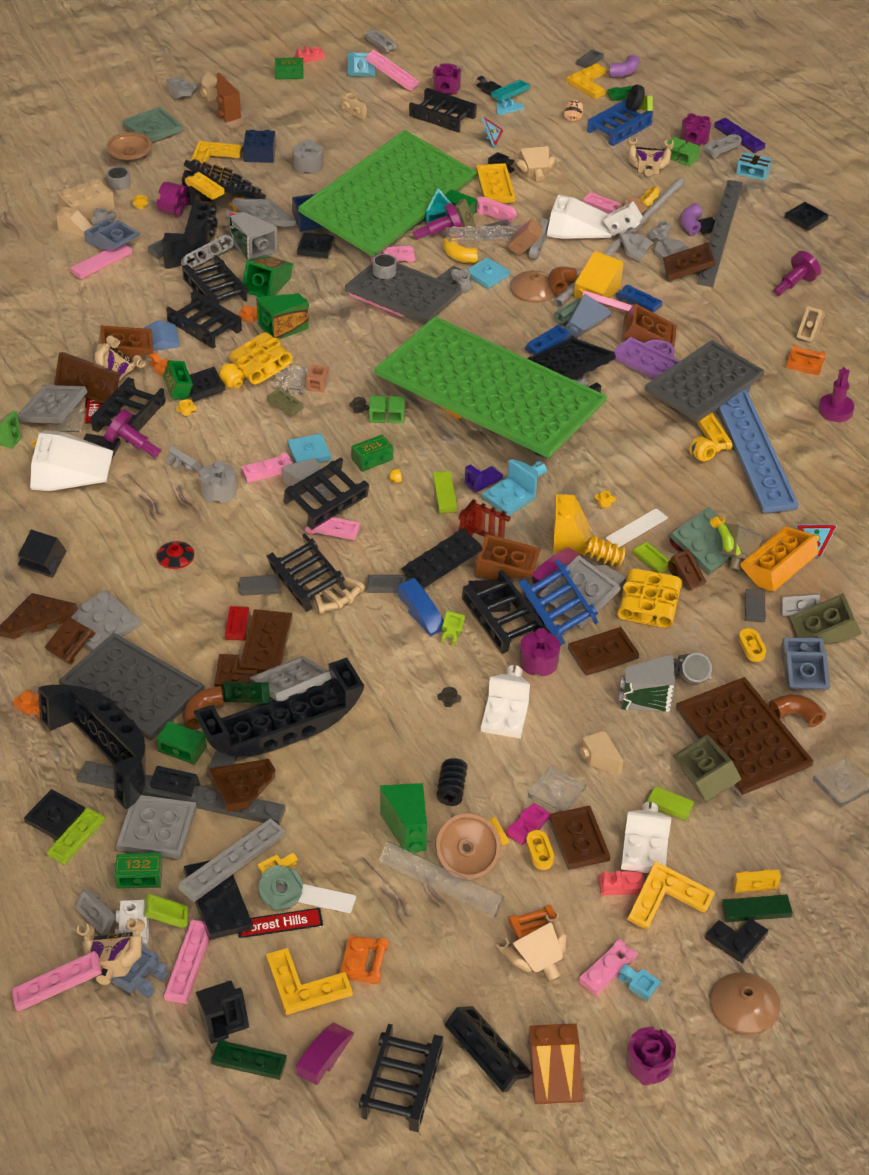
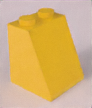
(600, 276)
(570, 524)

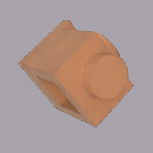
(317, 378)

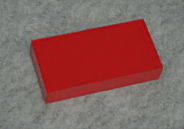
(237, 623)

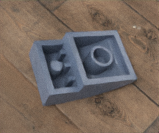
(110, 234)
(805, 663)

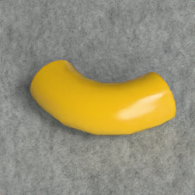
(460, 253)

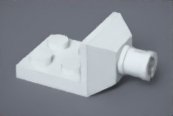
(507, 704)
(645, 839)

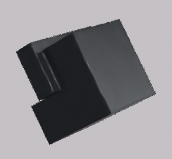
(41, 553)
(222, 1010)

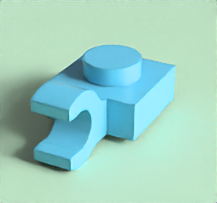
(641, 983)

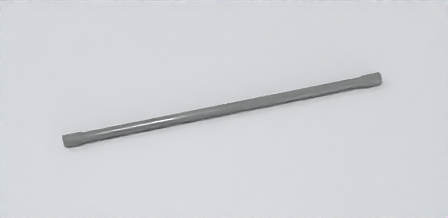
(675, 186)

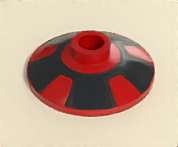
(175, 555)

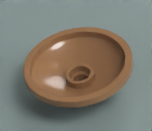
(129, 146)
(532, 287)
(478, 835)
(741, 1012)

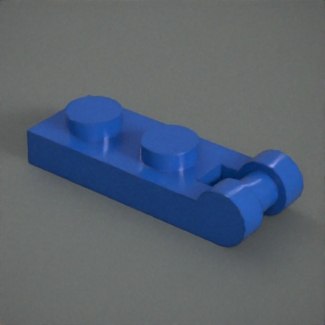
(641, 298)
(547, 339)

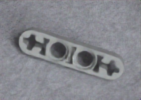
(535, 249)
(207, 251)

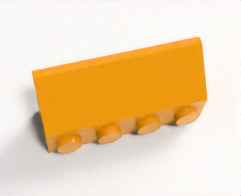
(780, 558)

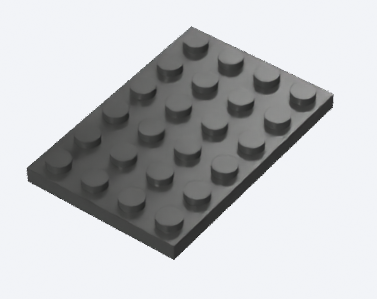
(406, 293)
(704, 380)
(136, 682)

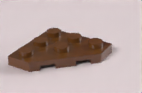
(36, 614)
(242, 782)

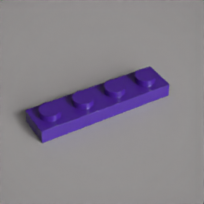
(748, 140)

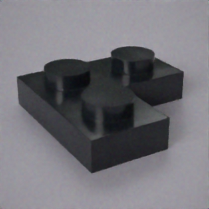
(734, 943)

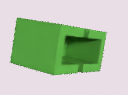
(680, 147)
(378, 408)

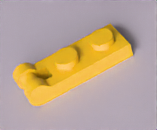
(205, 185)
(715, 433)

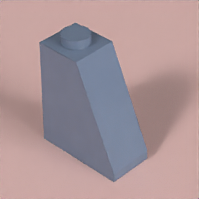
(586, 316)

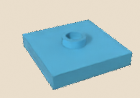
(488, 273)
(309, 448)

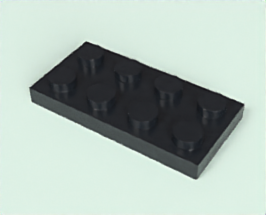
(442, 558)
(222, 907)

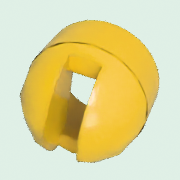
(395, 476)

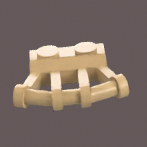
(336, 603)

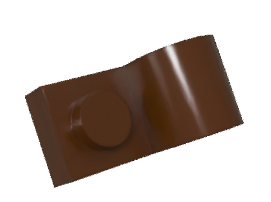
(686, 566)

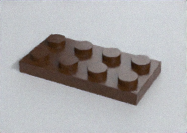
(98, 380)
(266, 640)

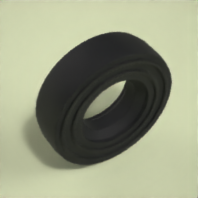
(635, 97)

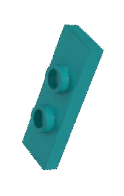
(510, 90)

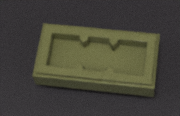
(464, 213)
(285, 402)

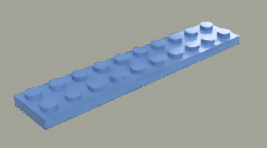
(757, 455)

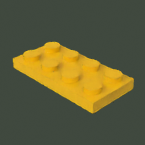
(495, 182)

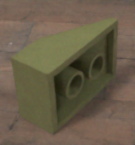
(827, 620)
(707, 767)

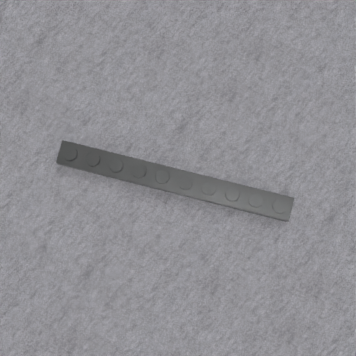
(721, 230)
(204, 797)

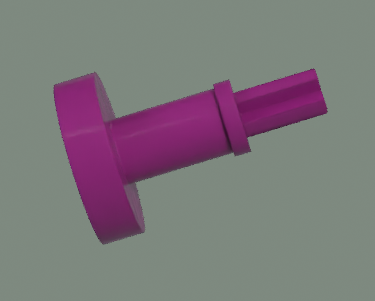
(450, 220)
(804, 267)
(837, 405)
(121, 428)

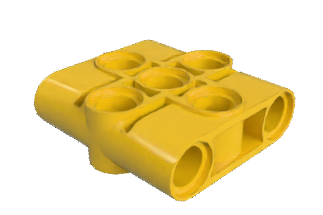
(261, 358)
(649, 598)

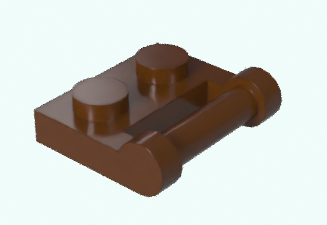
(66, 637)

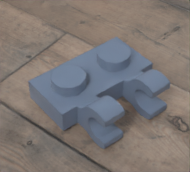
(135, 978)

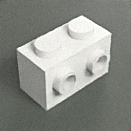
(623, 218)
(132, 909)

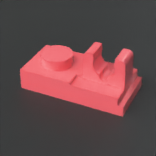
(308, 55)
(621, 882)

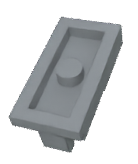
(180, 458)
(797, 602)
(95, 912)

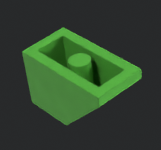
(10, 430)

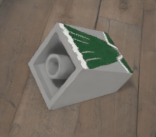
(252, 235)
(648, 685)

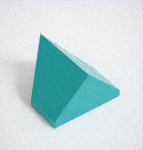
(436, 207)

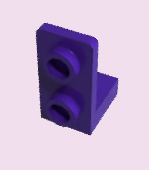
(479, 480)

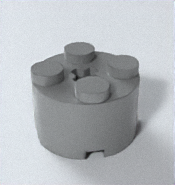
(308, 157)
(218, 482)

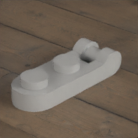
(380, 41)
(722, 145)

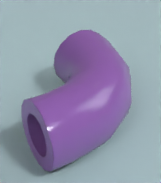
(625, 68)
(688, 219)

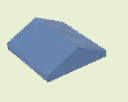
(163, 335)

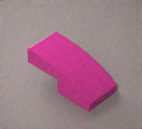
(531, 819)

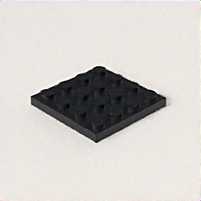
(225, 178)
(573, 357)

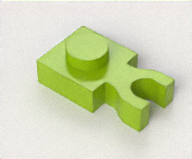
(452, 625)

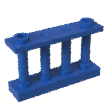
(623, 131)
(549, 617)

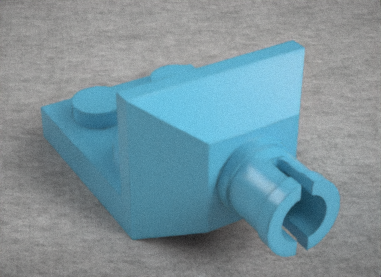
(359, 66)
(517, 488)

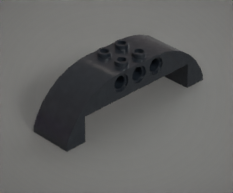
(198, 230)
(286, 721)
(106, 728)

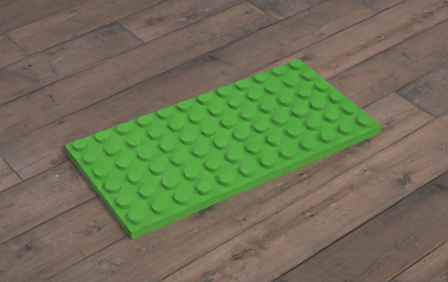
(386, 192)
(491, 386)

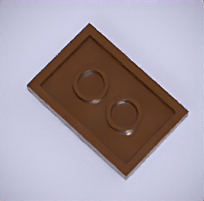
(689, 261)
(603, 651)
(579, 837)

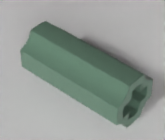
(563, 314)

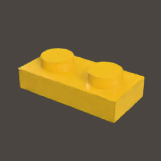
(756, 881)

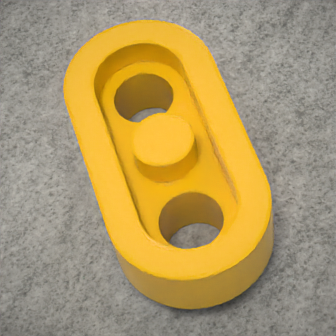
(649, 195)
(754, 647)
(540, 852)

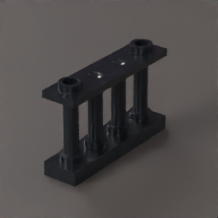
(446, 102)
(196, 283)
(209, 308)
(120, 398)
(329, 508)
(295, 586)
(492, 625)
(419, 1092)

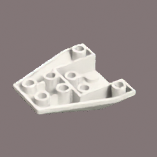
(576, 220)
(67, 462)

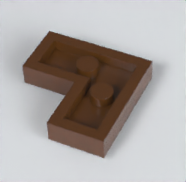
(228, 670)

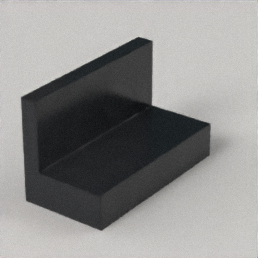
(174, 781)

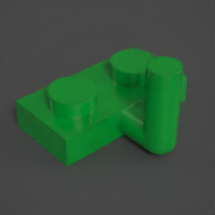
(617, 93)

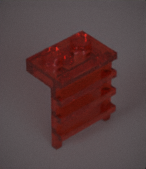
(473, 519)

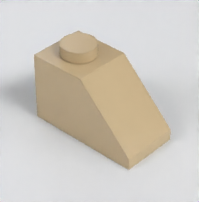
(209, 87)
(72, 221)
(810, 324)
(601, 753)

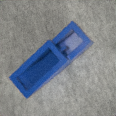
(421, 606)

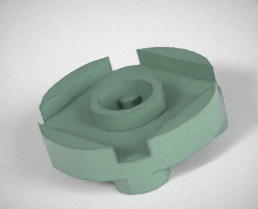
(282, 875)

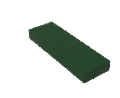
(246, 692)
(757, 908)
(249, 1059)

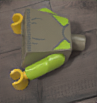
(737, 541)

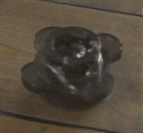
(359, 405)
(449, 696)

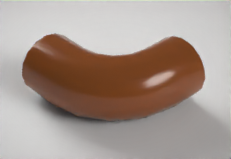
(560, 277)
(199, 700)
(800, 706)

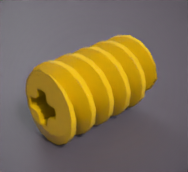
(604, 551)

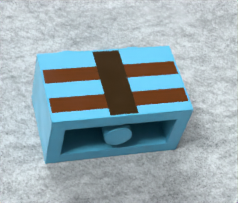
(754, 166)

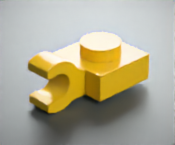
(288, 861)

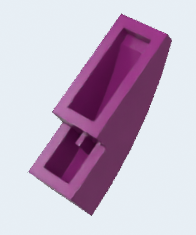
(549, 566)
(323, 1053)

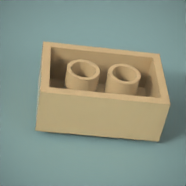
(87, 197)

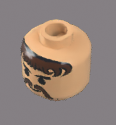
(573, 110)

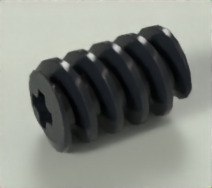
(452, 781)

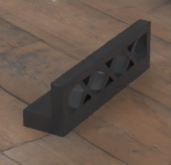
(486, 1047)

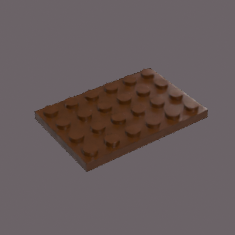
(746, 733)

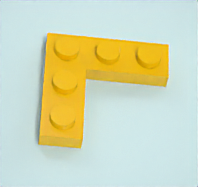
(582, 80)
(206, 149)
(662, 881)
(305, 996)

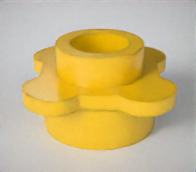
(140, 201)
(186, 407)
(605, 499)

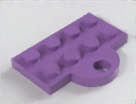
(646, 356)

